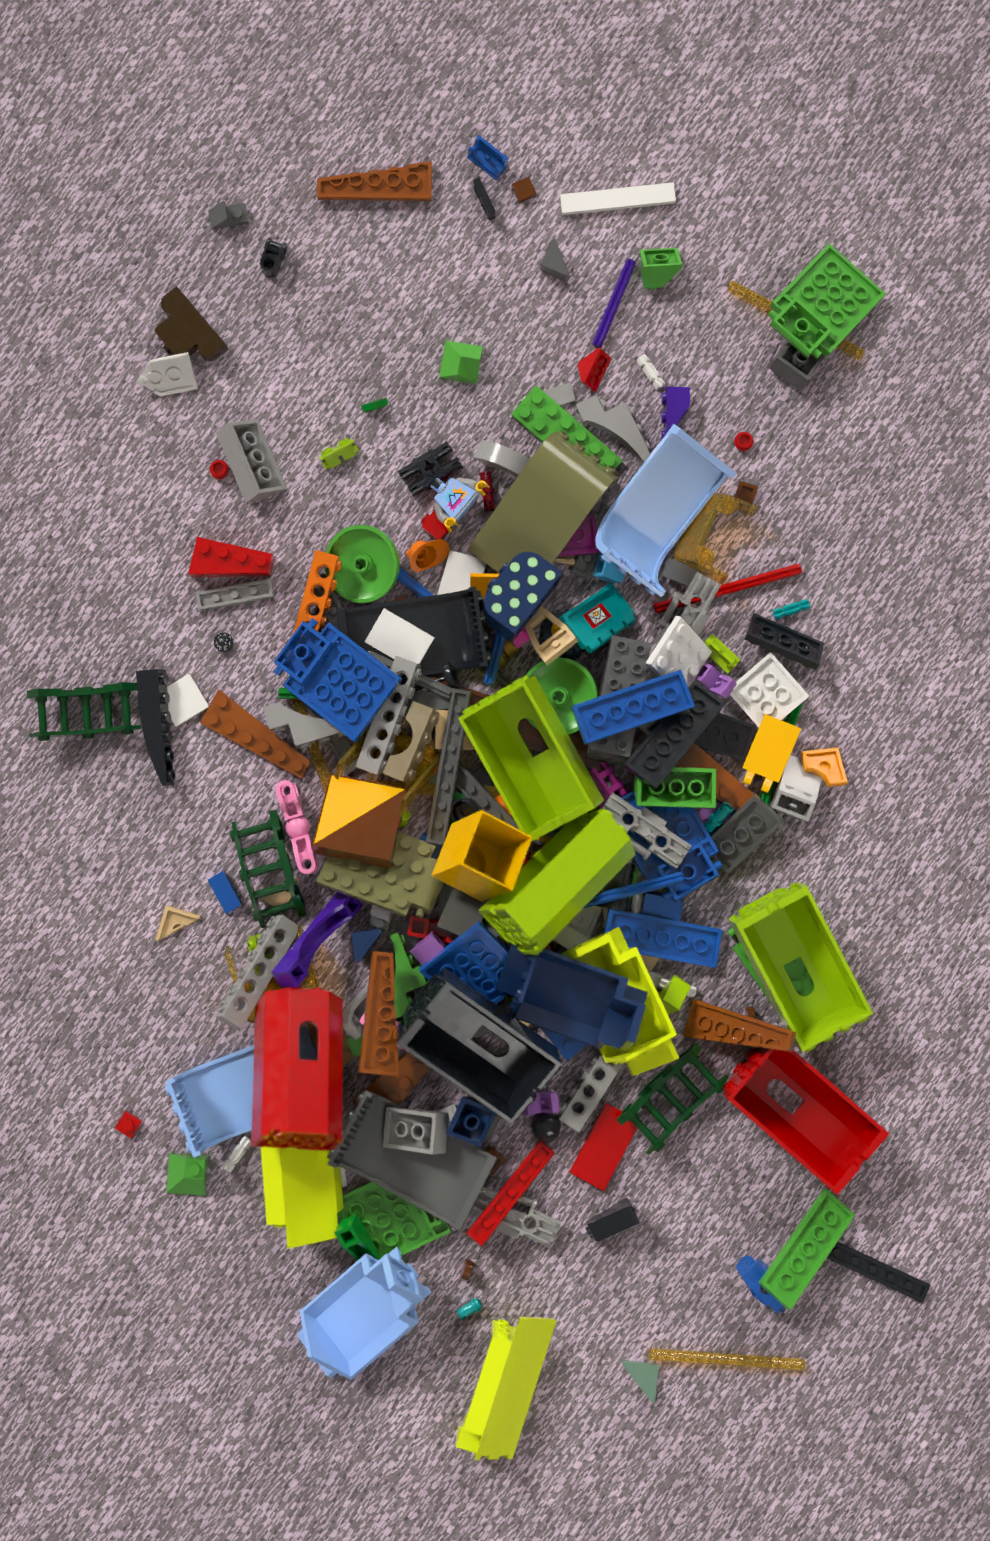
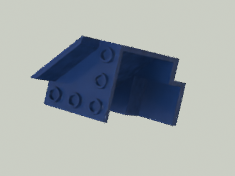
(572, 998)

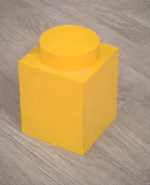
(482, 856)

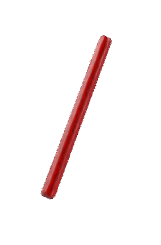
(740, 585)

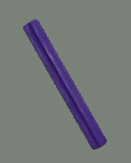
(614, 303)

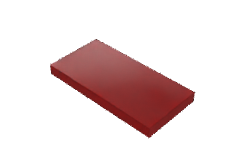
(603, 1148)

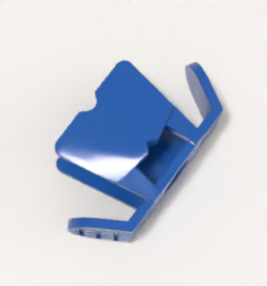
(751, 1274)

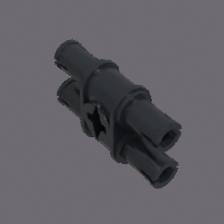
(431, 458)

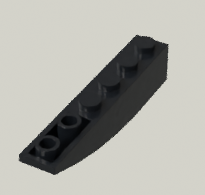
(156, 720)

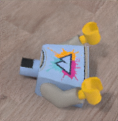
(455, 498)

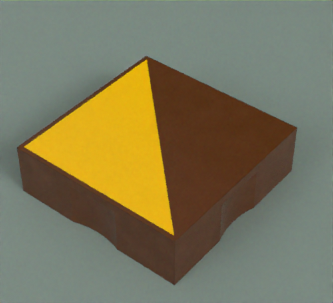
(359, 821)

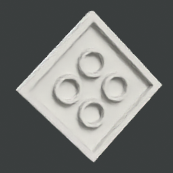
(679, 650)
(768, 690)

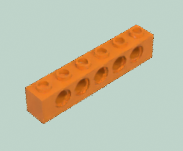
(320, 560)

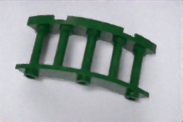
(84, 693)
(284, 863)
(658, 1084)

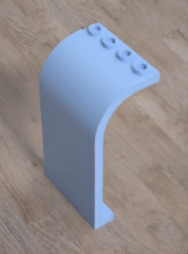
(659, 506)
(218, 1096)

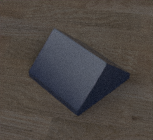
(363, 942)
(471, 1121)

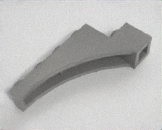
(617, 423)
(303, 727)

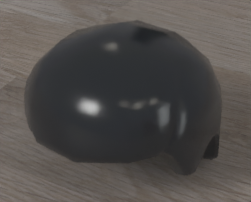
(463, 807)
(546, 1126)

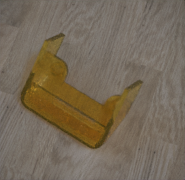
(690, 545)

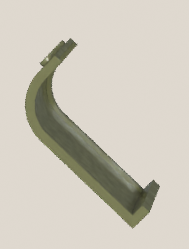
(544, 503)

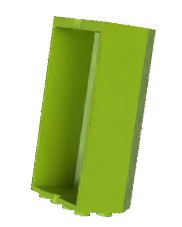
(538, 789)
(560, 881)
(788, 927)

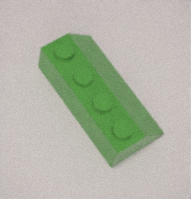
(680, 789)

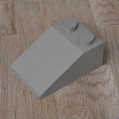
(416, 1130)

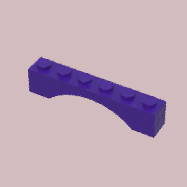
(676, 405)
(296, 962)

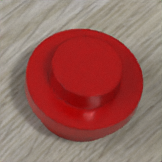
(743, 441)
(219, 469)

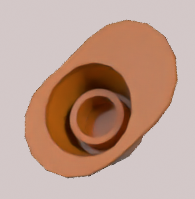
(427, 554)

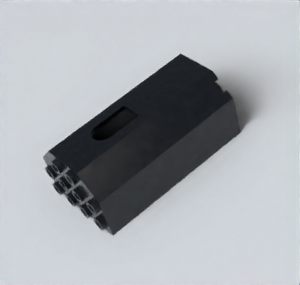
(440, 1034)

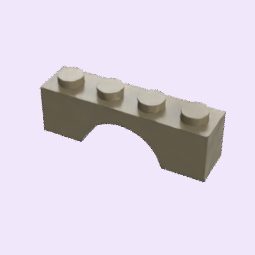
(404, 765)

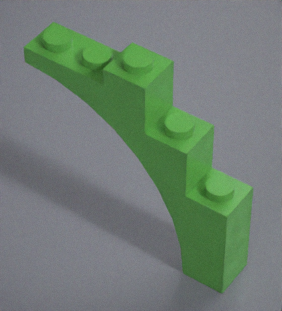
(405, 980)

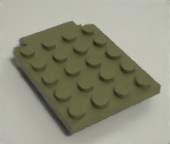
(392, 889)

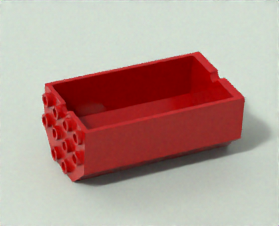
(296, 1098)
(823, 1133)

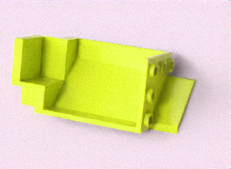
(653, 1042)
(301, 1194)
(505, 1387)

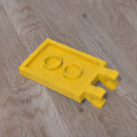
(770, 751)

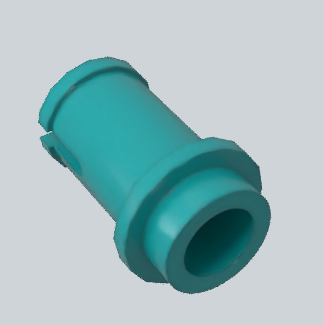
(470, 1308)

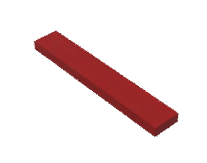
(510, 1193)

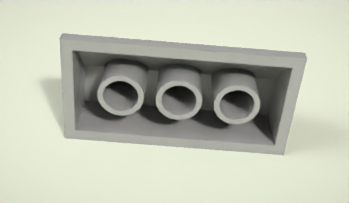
(251, 460)

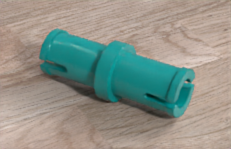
(716, 819)

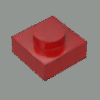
(128, 1124)

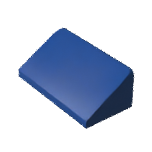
(225, 892)

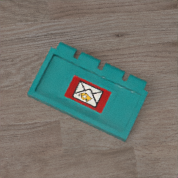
(599, 618)

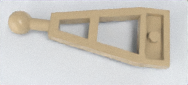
(557, 643)

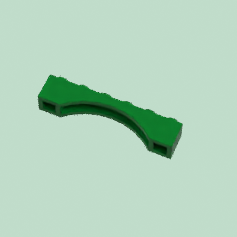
(355, 1238)

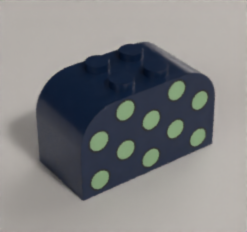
(518, 593)

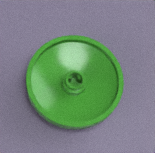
(368, 563)
(565, 685)

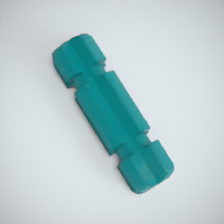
(791, 609)

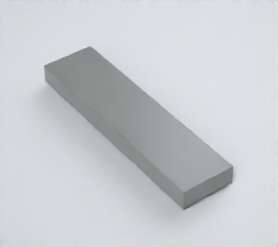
(234, 594)

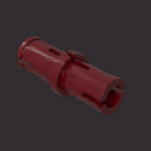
(488, 498)

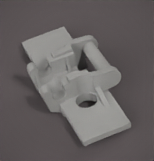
(694, 616)
(649, 827)
(514, 1221)

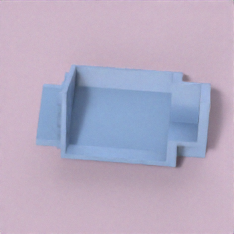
(361, 1314)

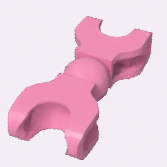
(297, 826)

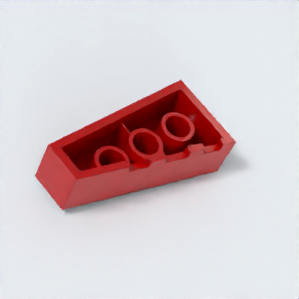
(228, 560)

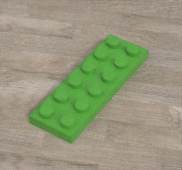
(544, 416)
(806, 1249)

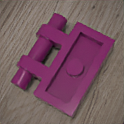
(605, 791)

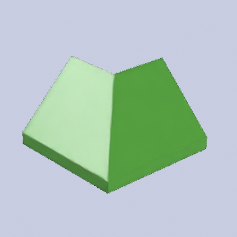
(461, 362)

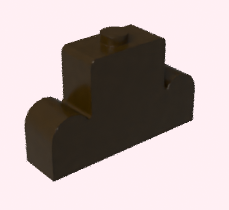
(187, 329)

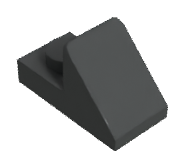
(228, 216)

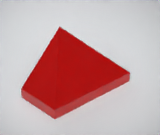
(593, 368)

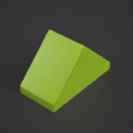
(674, 994)

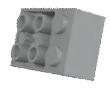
(796, 791)

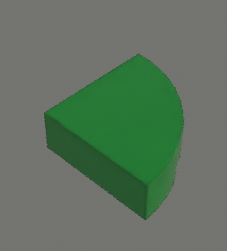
(374, 405)

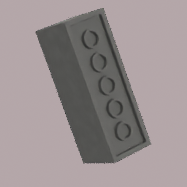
(622, 668)

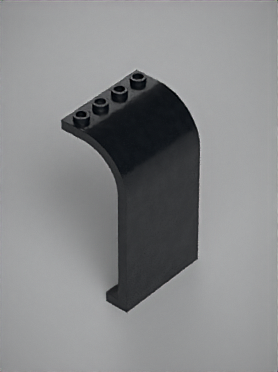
(448, 617)

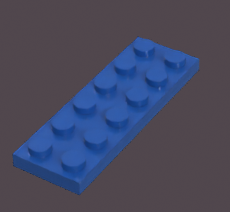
(632, 707)
(667, 937)

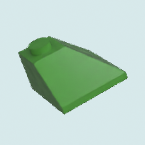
(659, 266)
(187, 1174)

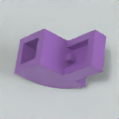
(715, 681)
(427, 948)
(545, 1102)

